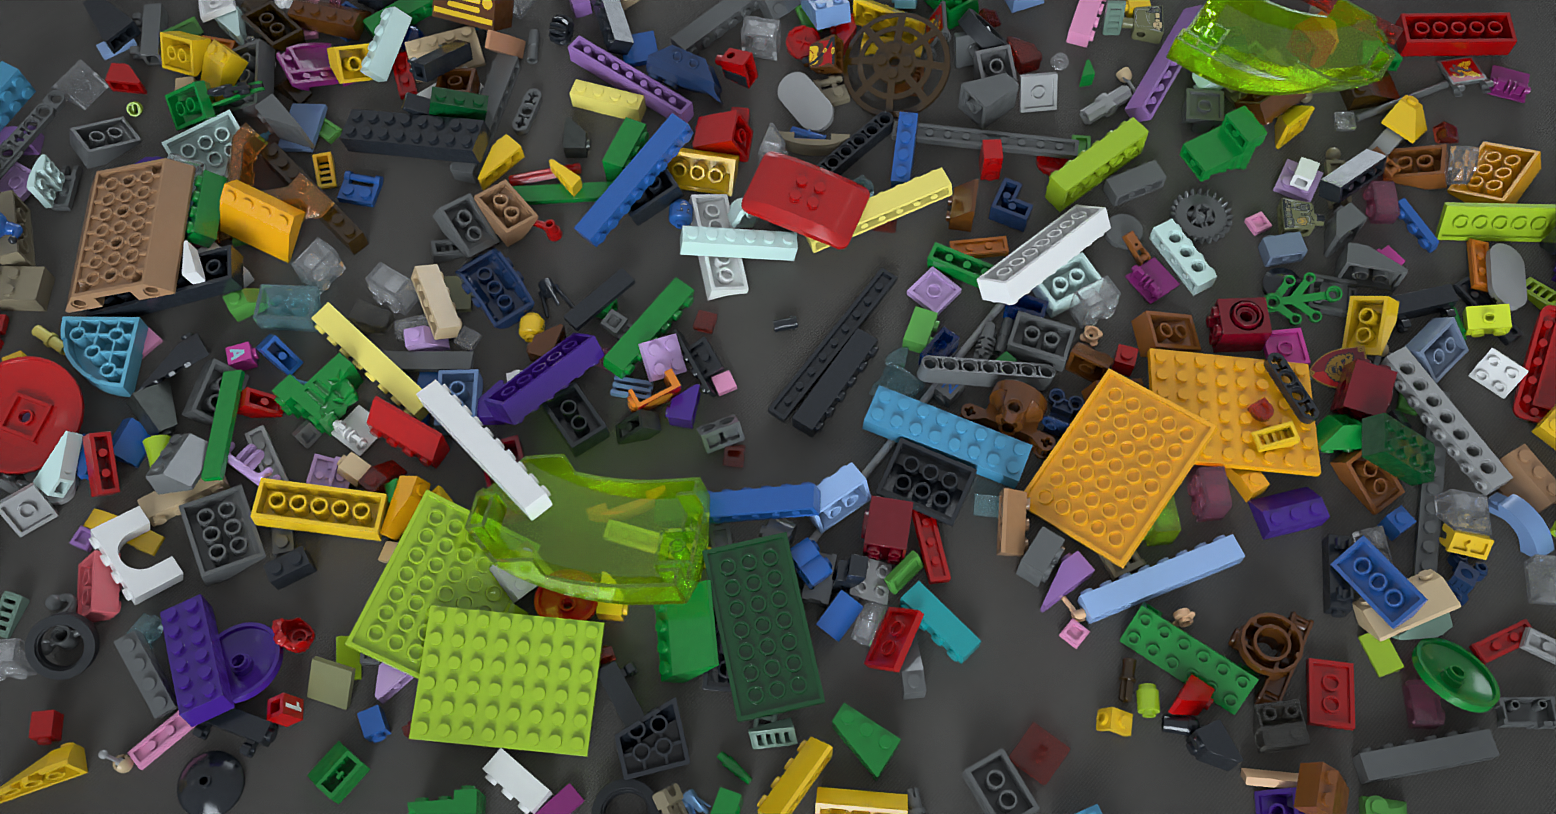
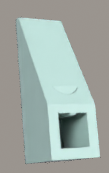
(61, 466)

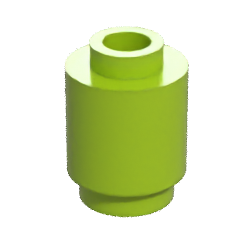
(1148, 700)

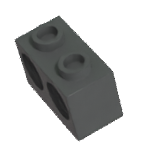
(720, 434)

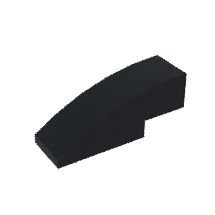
(849, 573)

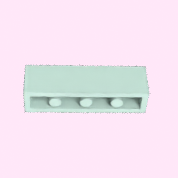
(385, 44)

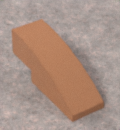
(505, 44)

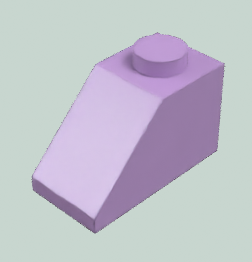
(422, 339)
(389, 682)

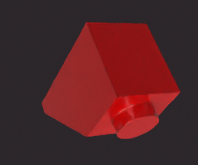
(123, 79)
(258, 404)
(1192, 697)

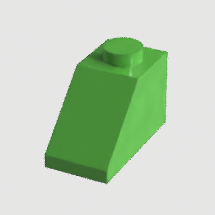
(242, 303)

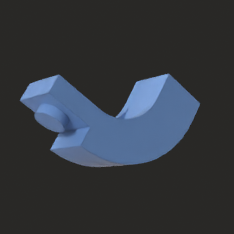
(1525, 520)

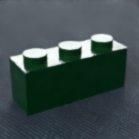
(458, 104)

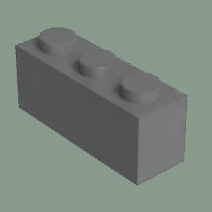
(1134, 183)

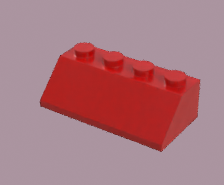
(407, 433)

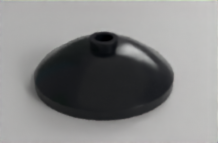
(223, 787)

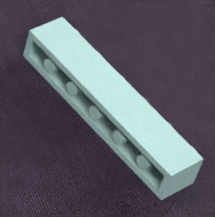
(738, 243)

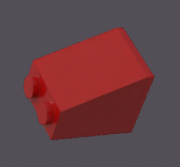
(724, 134)

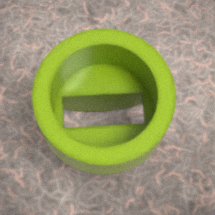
(131, 108)

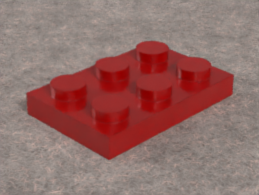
(893, 639)
(1330, 694)

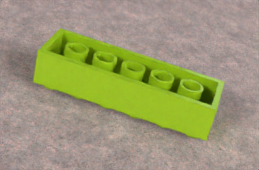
(1096, 164)

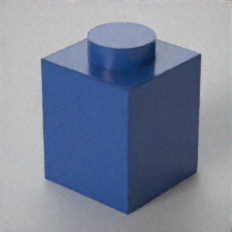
(1397, 523)
(374, 724)

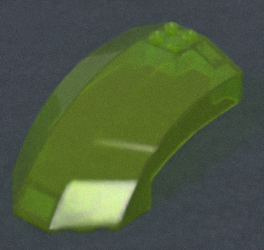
(1283, 50)
(600, 535)

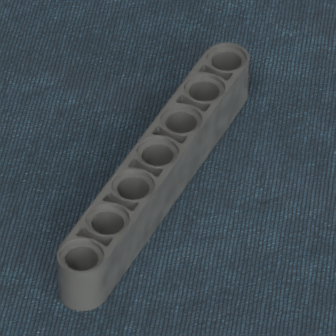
(983, 372)

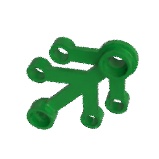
(1298, 299)

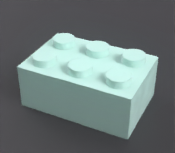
(1066, 280)

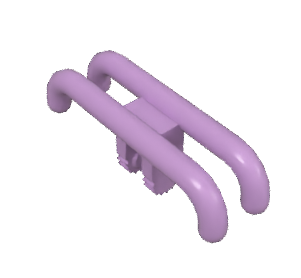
(247, 461)

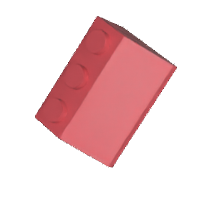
(97, 589)

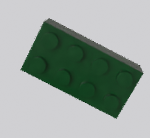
(1398, 449)

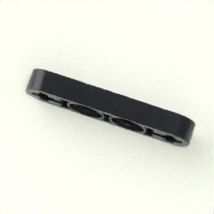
(1289, 388)

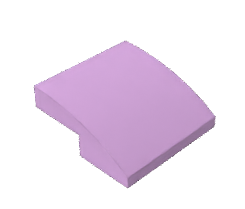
(324, 472)

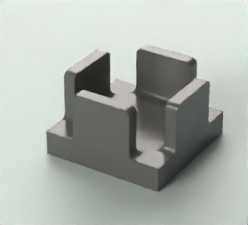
(1203, 109)

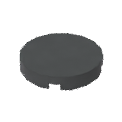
(1121, 225)

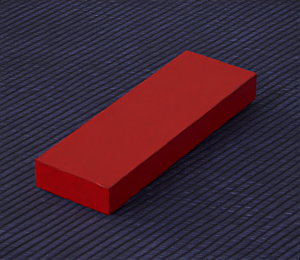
(403, 77)
(1500, 642)

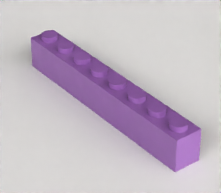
(1160, 74)
(629, 79)

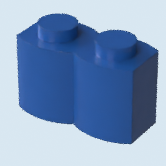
(810, 563)

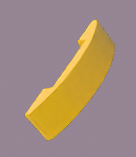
(147, 542)

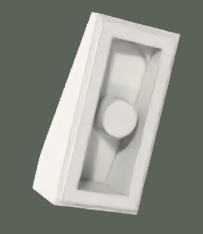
(192, 266)

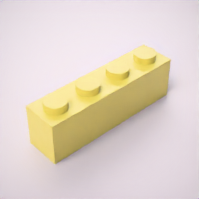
(607, 100)

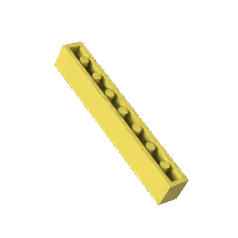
(899, 202)
(370, 358)

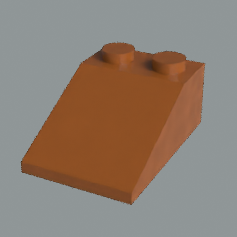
(1421, 166)
(1165, 332)
(1368, 482)
(1320, 790)

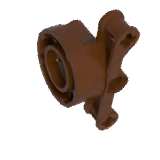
(1017, 409)
(1281, 634)

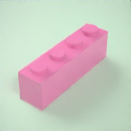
(1084, 21)

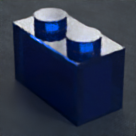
(1027, 305)
(943, 344)

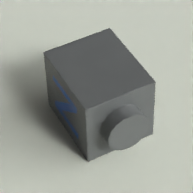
(947, 393)

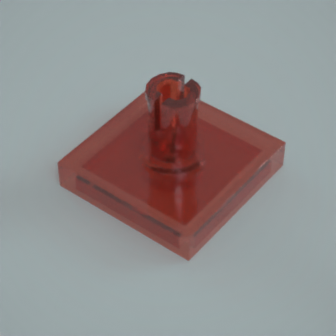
(1039, 754)

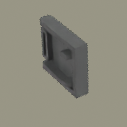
(1337, 308)

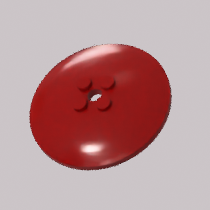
(53, 402)

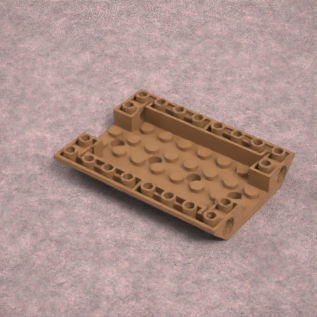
(145, 212)

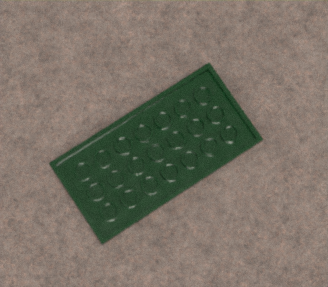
(763, 627)

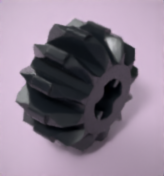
(561, 29)

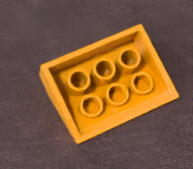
(1500, 175)
(259, 219)

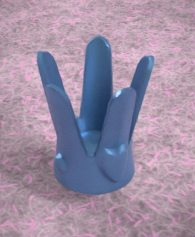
(692, 800)

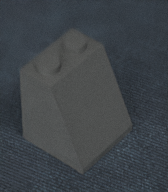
(988, 98)

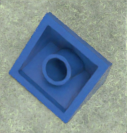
(128, 442)

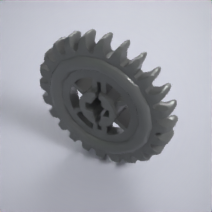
(1202, 207)

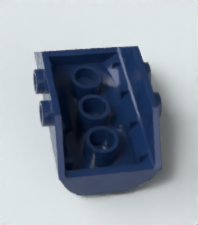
(683, 70)
(496, 288)

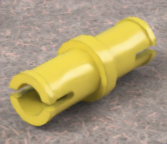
(49, 339)

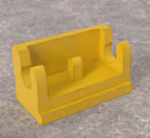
(1466, 543)

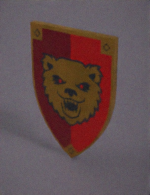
(1329, 366)

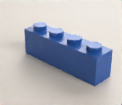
(904, 148)

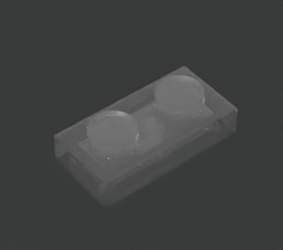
(410, 322)

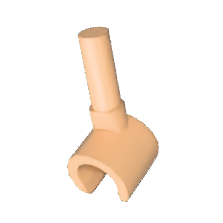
(1079, 615)

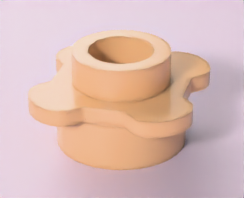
(1091, 330)
(1183, 617)

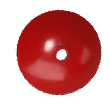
(553, 605)

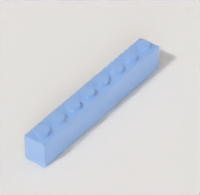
(1160, 578)

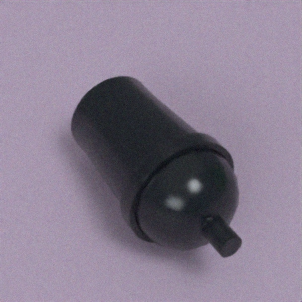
(1180, 724)

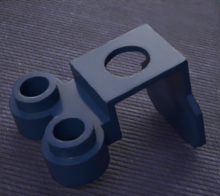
(1061, 412)
(1464, 576)

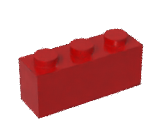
(101, 464)

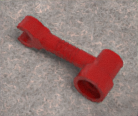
(552, 230)

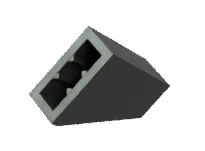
(155, 409)

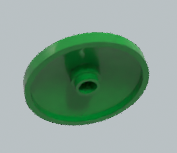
(1455, 674)

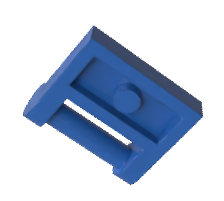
(360, 194)

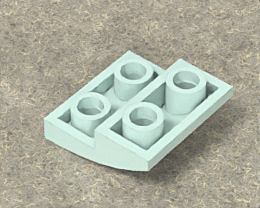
(45, 181)

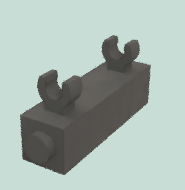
(152, 22)

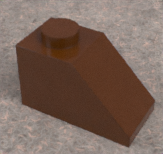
(545, 342)

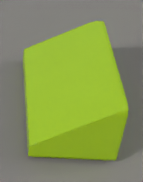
(1381, 655)
(348, 656)

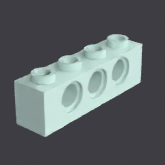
(1183, 266)

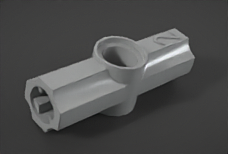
(1105, 104)

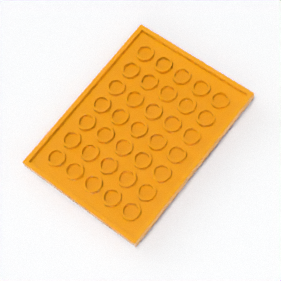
(1220, 392)
(1117, 466)

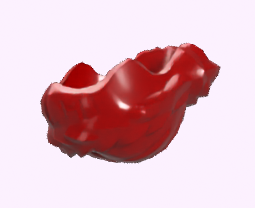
(289, 632)

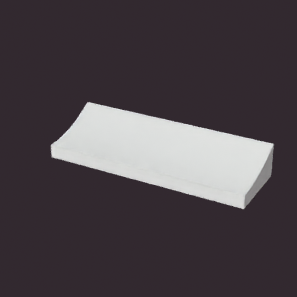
(720, 274)

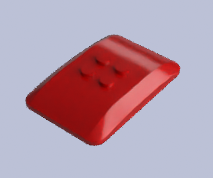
(806, 199)
(1537, 389)

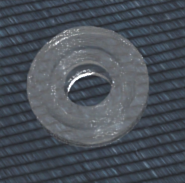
(1062, 58)

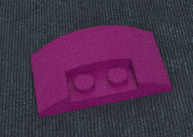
(308, 65)

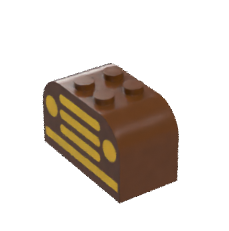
(477, 13)

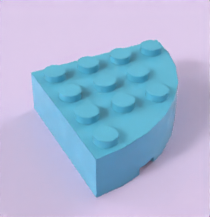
(106, 350)

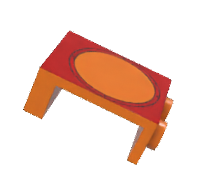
(673, 389)

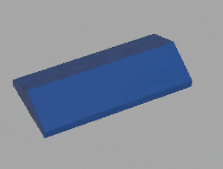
(1379, 582)

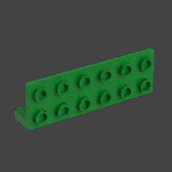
(1185, 655)

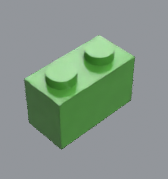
(920, 329)

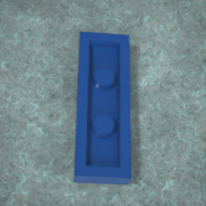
(1417, 226)

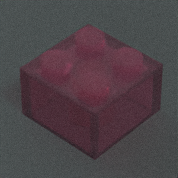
(1210, 494)

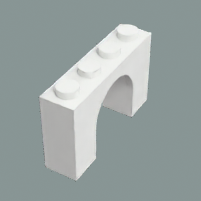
(137, 583)

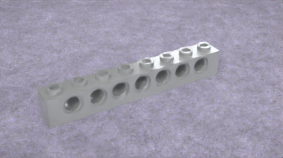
(1454, 425)

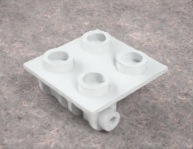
(1498, 373)
(354, 431)

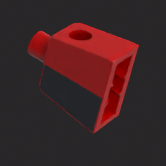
(738, 66)

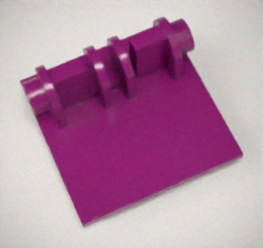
(1509, 84)
(1152, 280)

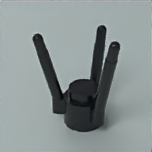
(549, 290)

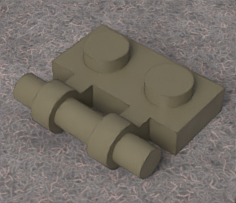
(836, 94)

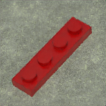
(931, 548)

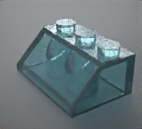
(287, 307)

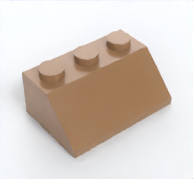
(506, 212)
(1529, 480)
(1012, 522)

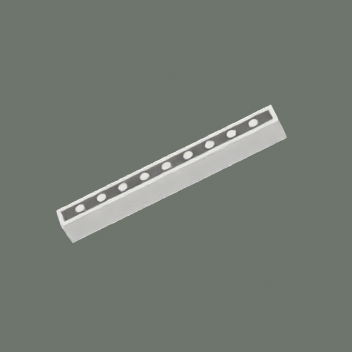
(485, 450)

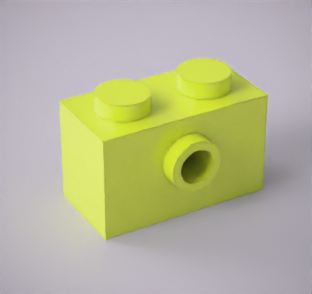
(1487, 320)

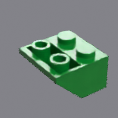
(1339, 433)
(338, 772)

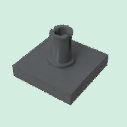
(964, 49)

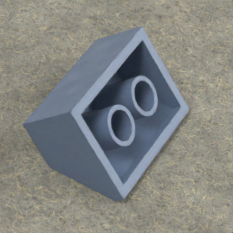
(1438, 346)

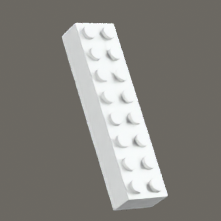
(1043, 254)

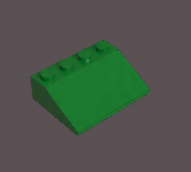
(687, 636)

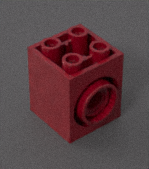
(1239, 324)
(1364, 389)
(886, 529)

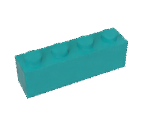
(941, 623)

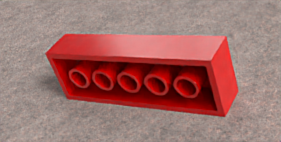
(1456, 34)

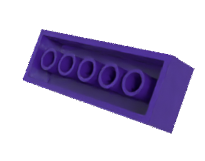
(544, 378)
(196, 660)

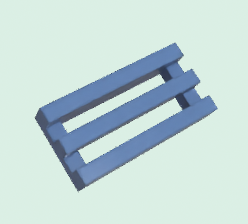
(631, 381)

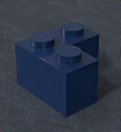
(1008, 208)

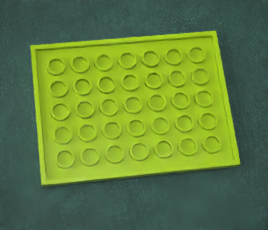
(430, 566)
(508, 681)

